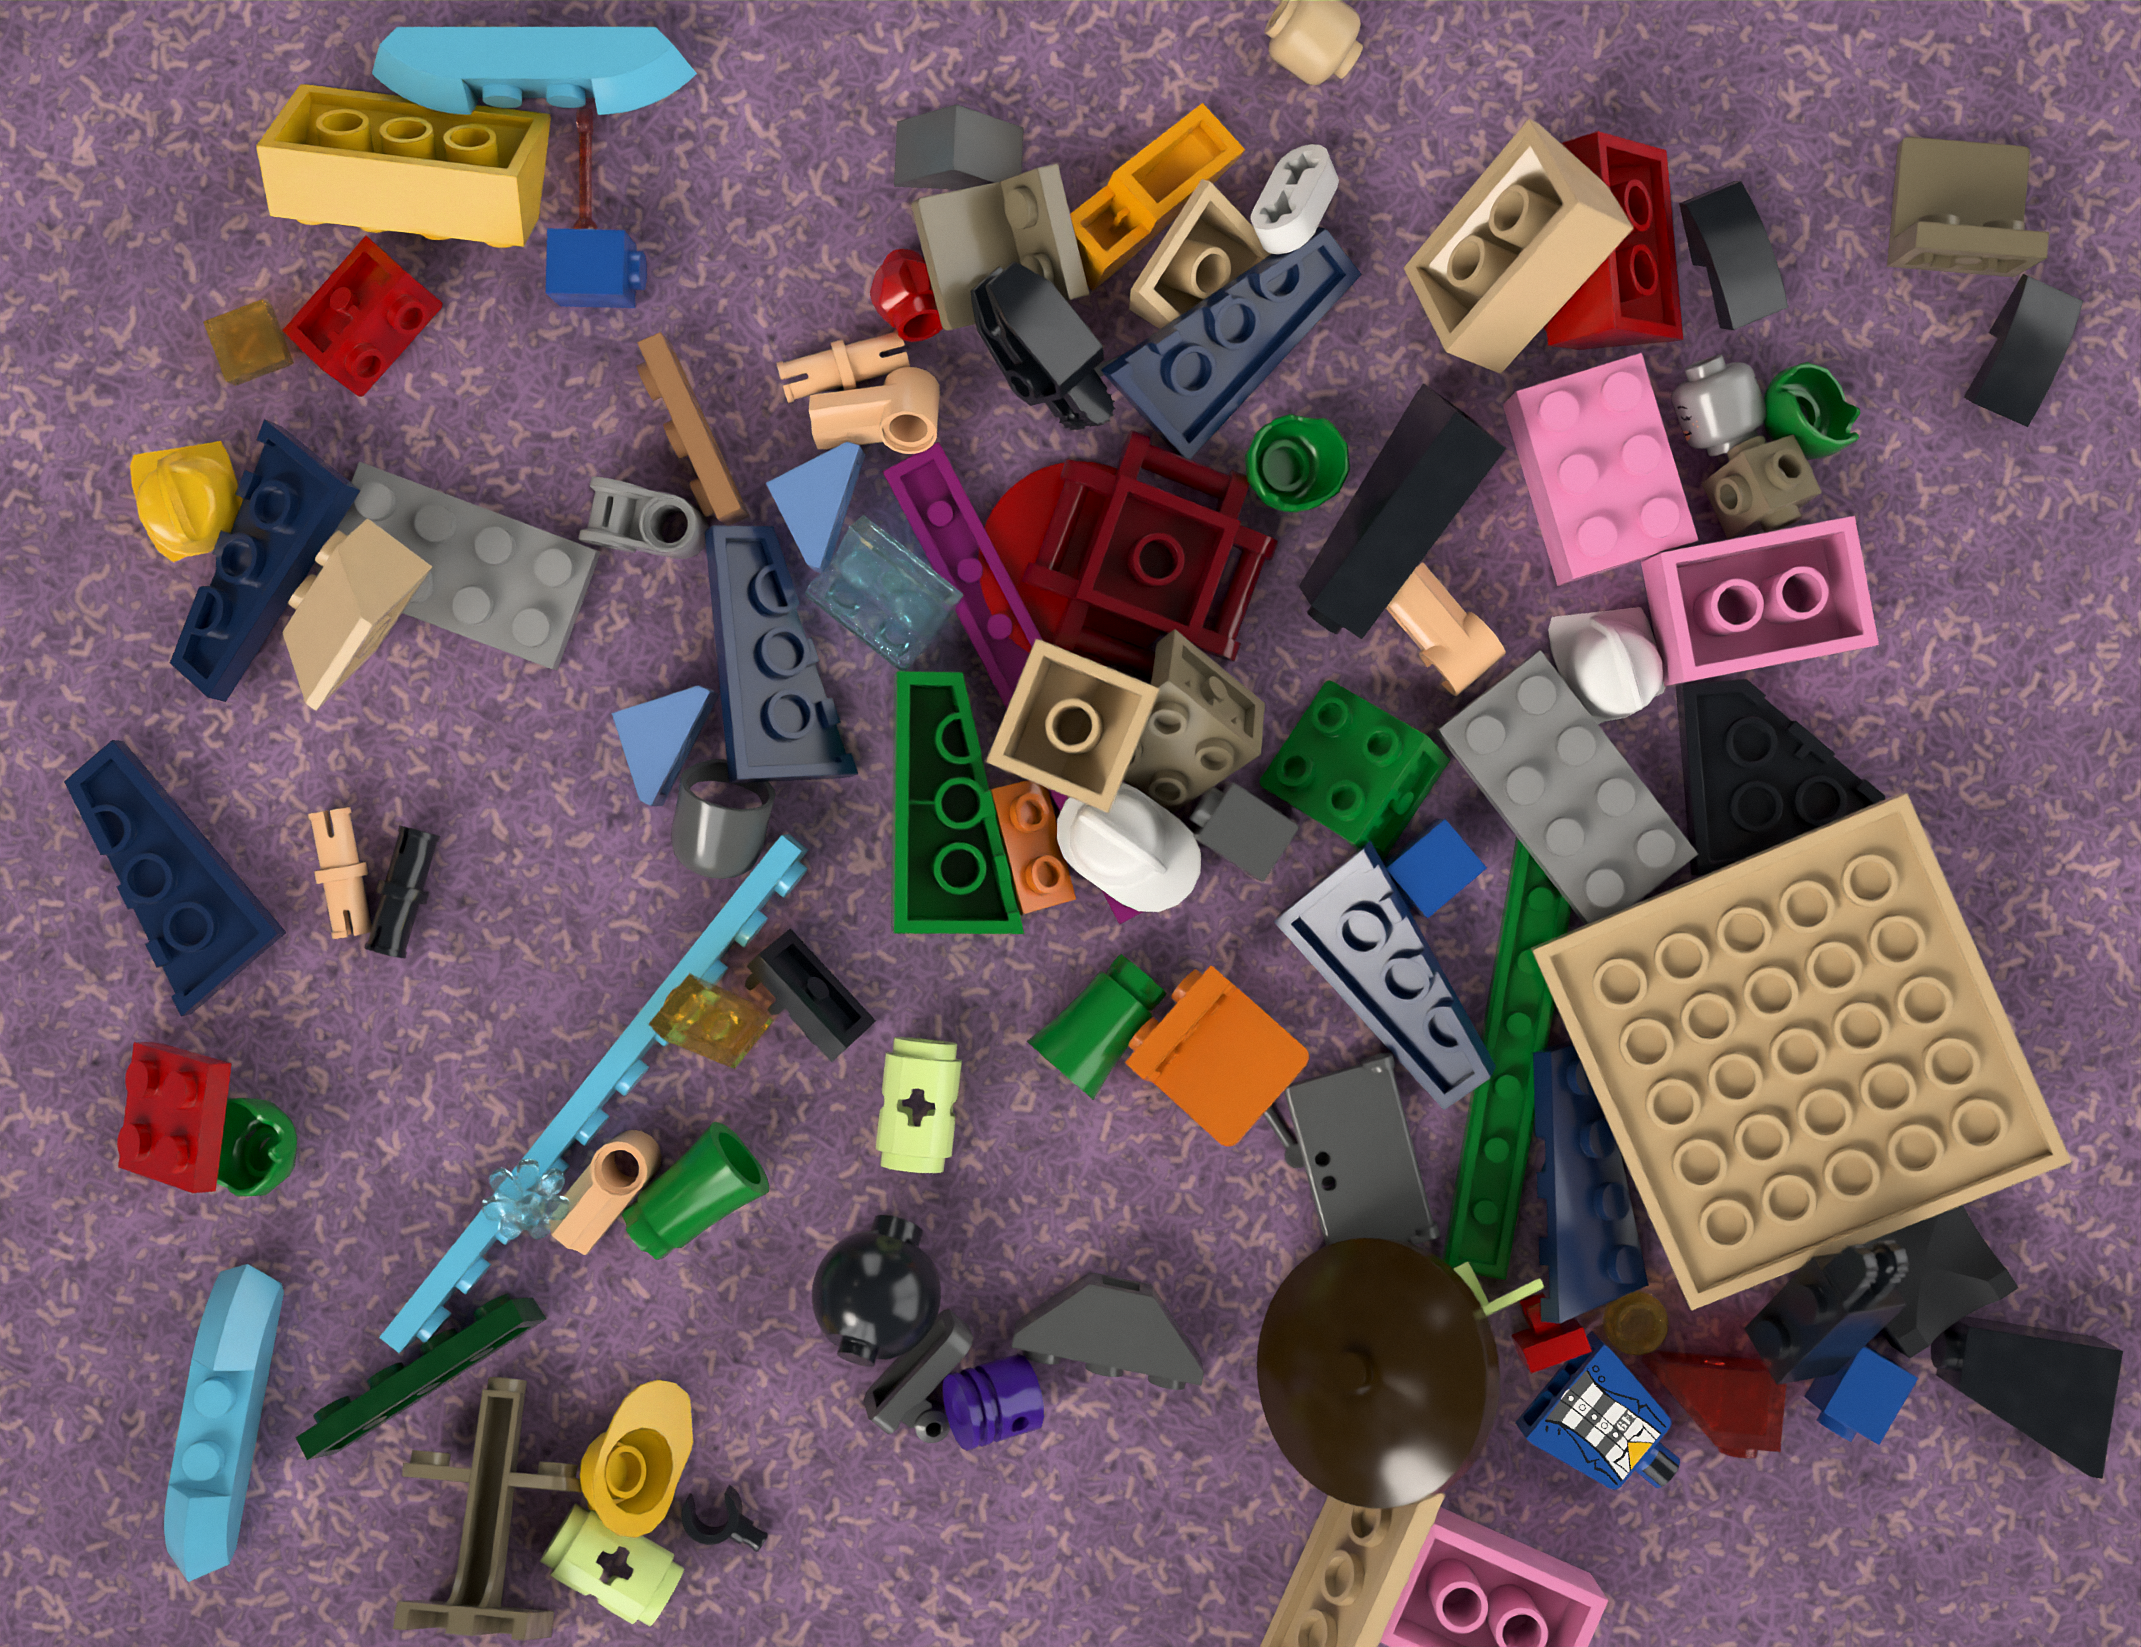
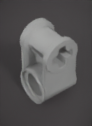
(634, 518)

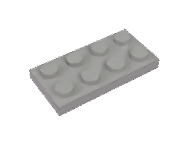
(487, 572)
(1565, 791)

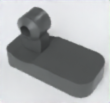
(905, 1386)

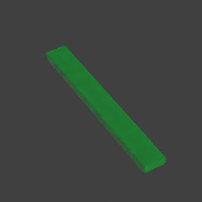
(1504, 1106)

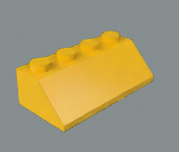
(405, 166)

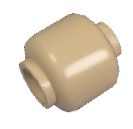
(1314, 38)

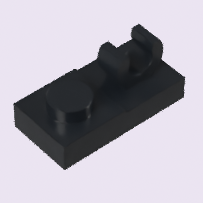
(810, 994)

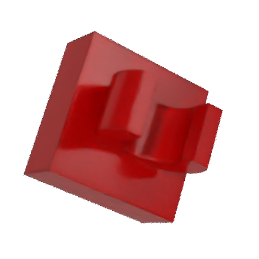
(1545, 1342)

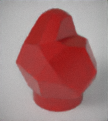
(905, 296)

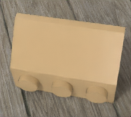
(1515, 249)

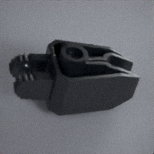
(1042, 346)

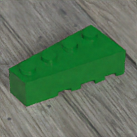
(944, 816)

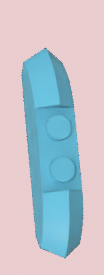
(502, 65)
(221, 1420)

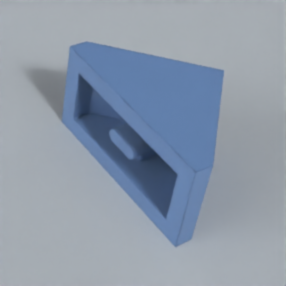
(817, 499)
(660, 738)

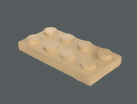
(1351, 1575)

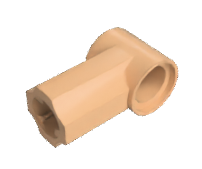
(898, 413)
(1447, 635)
(604, 1191)

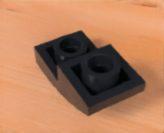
(1739, 259)
(2028, 352)

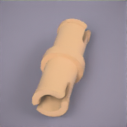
(842, 365)
(341, 872)

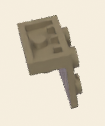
(1962, 209)
(991, 226)
(1197, 729)

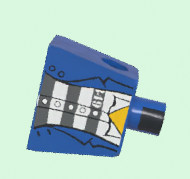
(1601, 1421)

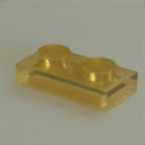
(710, 1021)

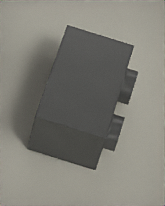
(1242, 829)

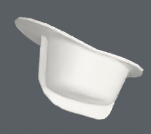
(1608, 661)
(1133, 852)

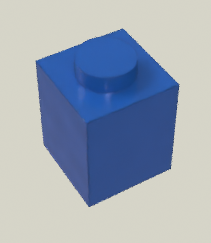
(593, 268)
(1433, 867)
(1862, 1396)

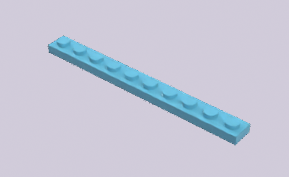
(619, 1071)

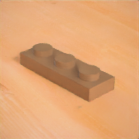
(690, 431)

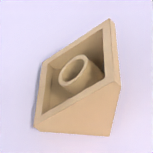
(1196, 257)

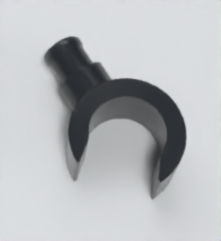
(736, 1528)

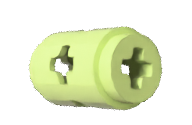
(932, 1068)
(574, 1558)

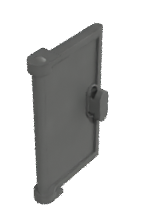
(1357, 1132)

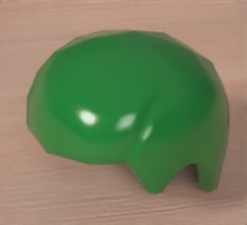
(1825, 404)
(1291, 445)
(241, 1164)

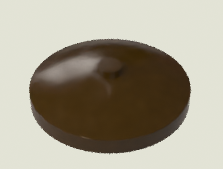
(1378, 1372)

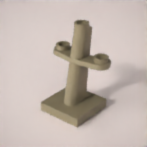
(479, 1581)

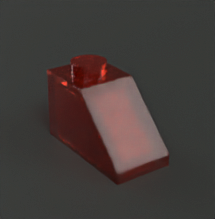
(1726, 1398)

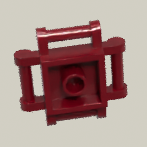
(1151, 556)

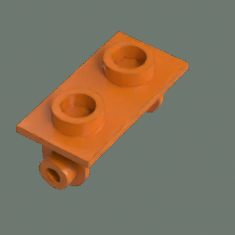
(1031, 846)

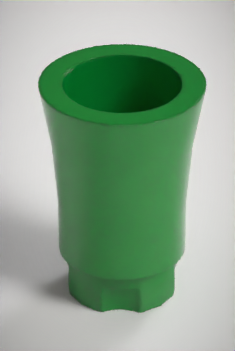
(1099, 1024)
(695, 1192)

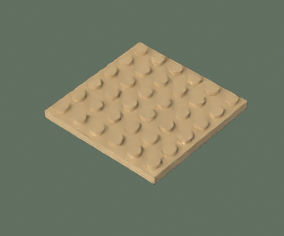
(1800, 1052)

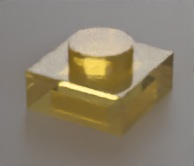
(248, 342)

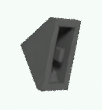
(956, 149)

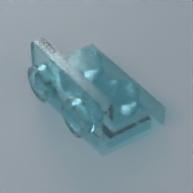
(884, 594)

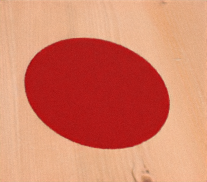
(1017, 533)

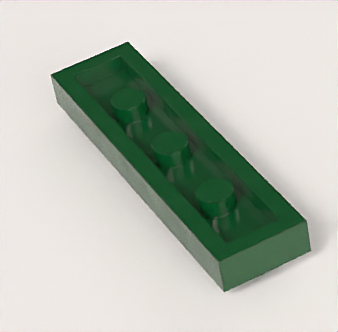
(401, 1387)

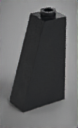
(1398, 512)

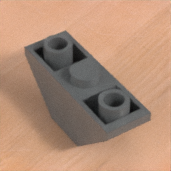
(1113, 1329)

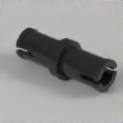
(402, 892)

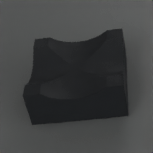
(1946, 1279)

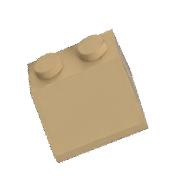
(349, 607)
(1073, 725)

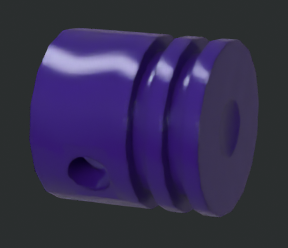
(993, 1402)

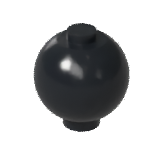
(877, 1292)

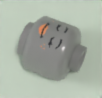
(1718, 405)

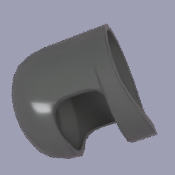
(717, 838)

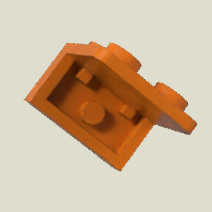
(1217, 1056)

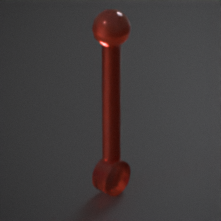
(584, 123)

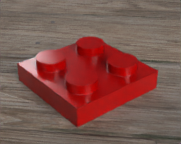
(174, 1116)

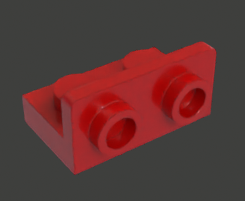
(362, 317)

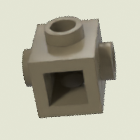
(1761, 486)

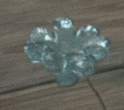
(526, 1200)

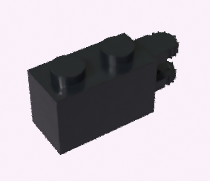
(1829, 1311)

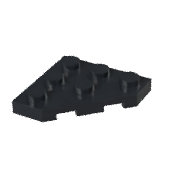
(1754, 774)

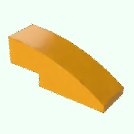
(1150, 192)

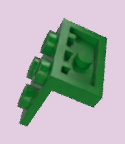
(1355, 769)

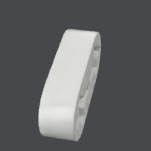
(1294, 199)

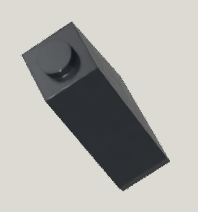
(2037, 1380)

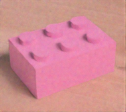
(1599, 469)
(1759, 601)
(1491, 1593)

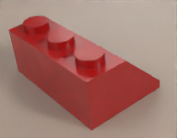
(1636, 287)

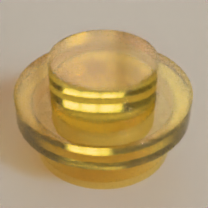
(1636, 1323)

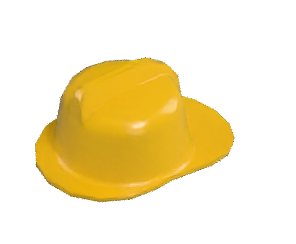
(185, 497)
(639, 1460)

